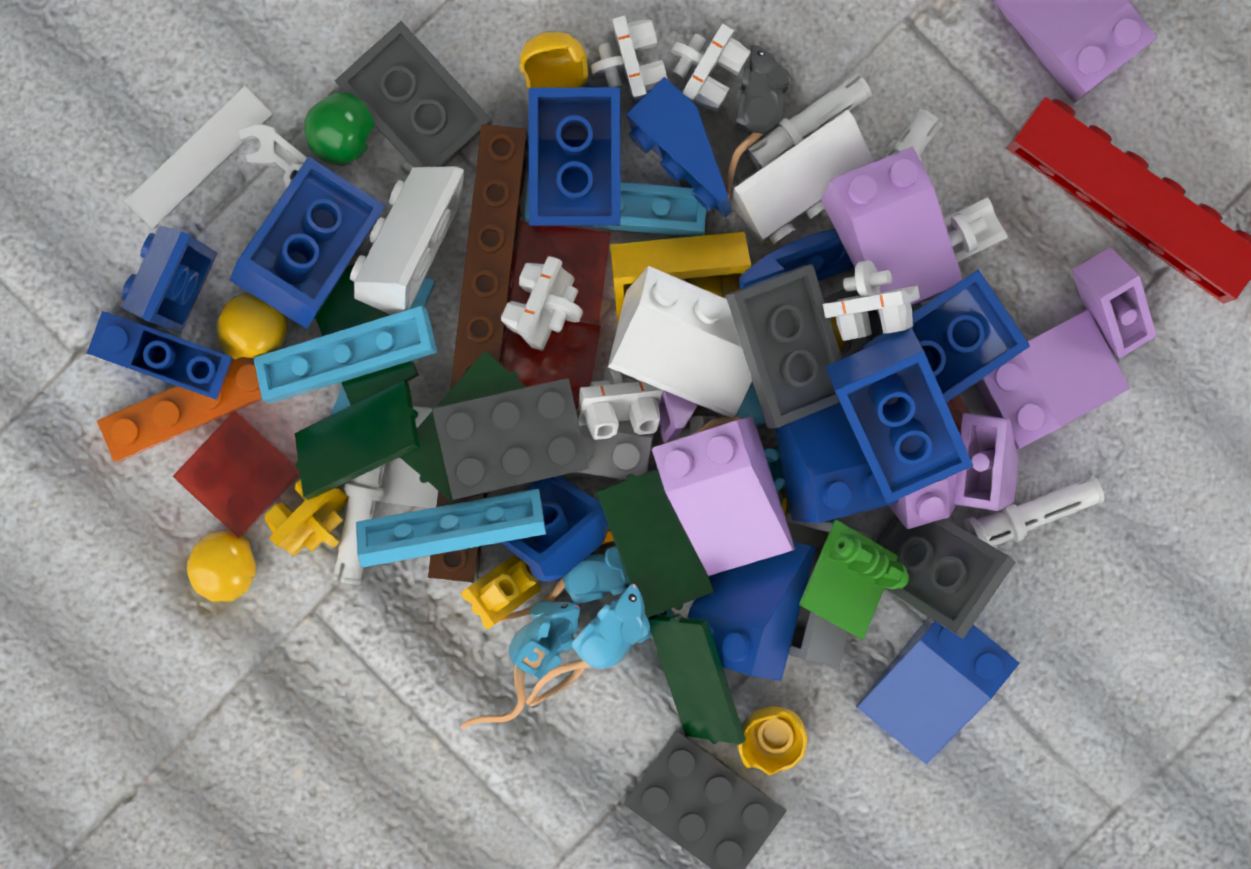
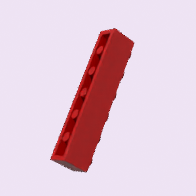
(1135, 199)

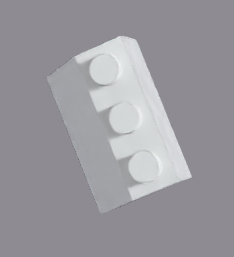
(799, 179)
(408, 238)
(681, 342)

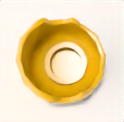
(554, 61)
(250, 327)
(221, 566)
(773, 739)

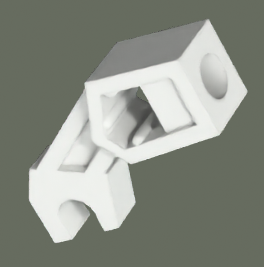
(273, 150)

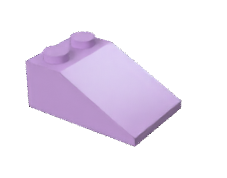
(1079, 38)
(894, 220)
(1054, 380)
(725, 495)

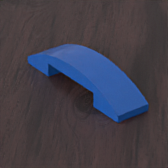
(820, 249)

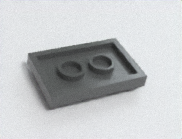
(414, 99)
(786, 344)
(510, 438)
(947, 570)
(704, 805)

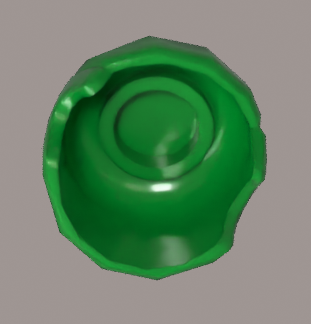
(338, 128)

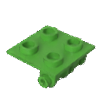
(851, 579)

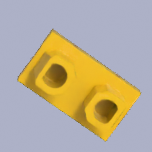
(309, 523)
(501, 591)

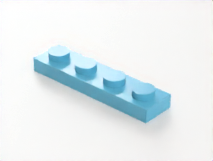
(654, 210)
(345, 355)
(450, 528)

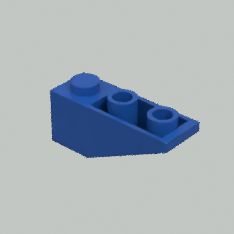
(674, 131)
(159, 355)

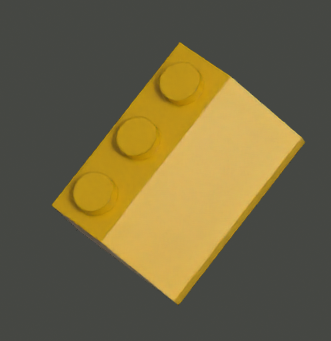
(704, 261)

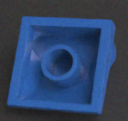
(572, 527)

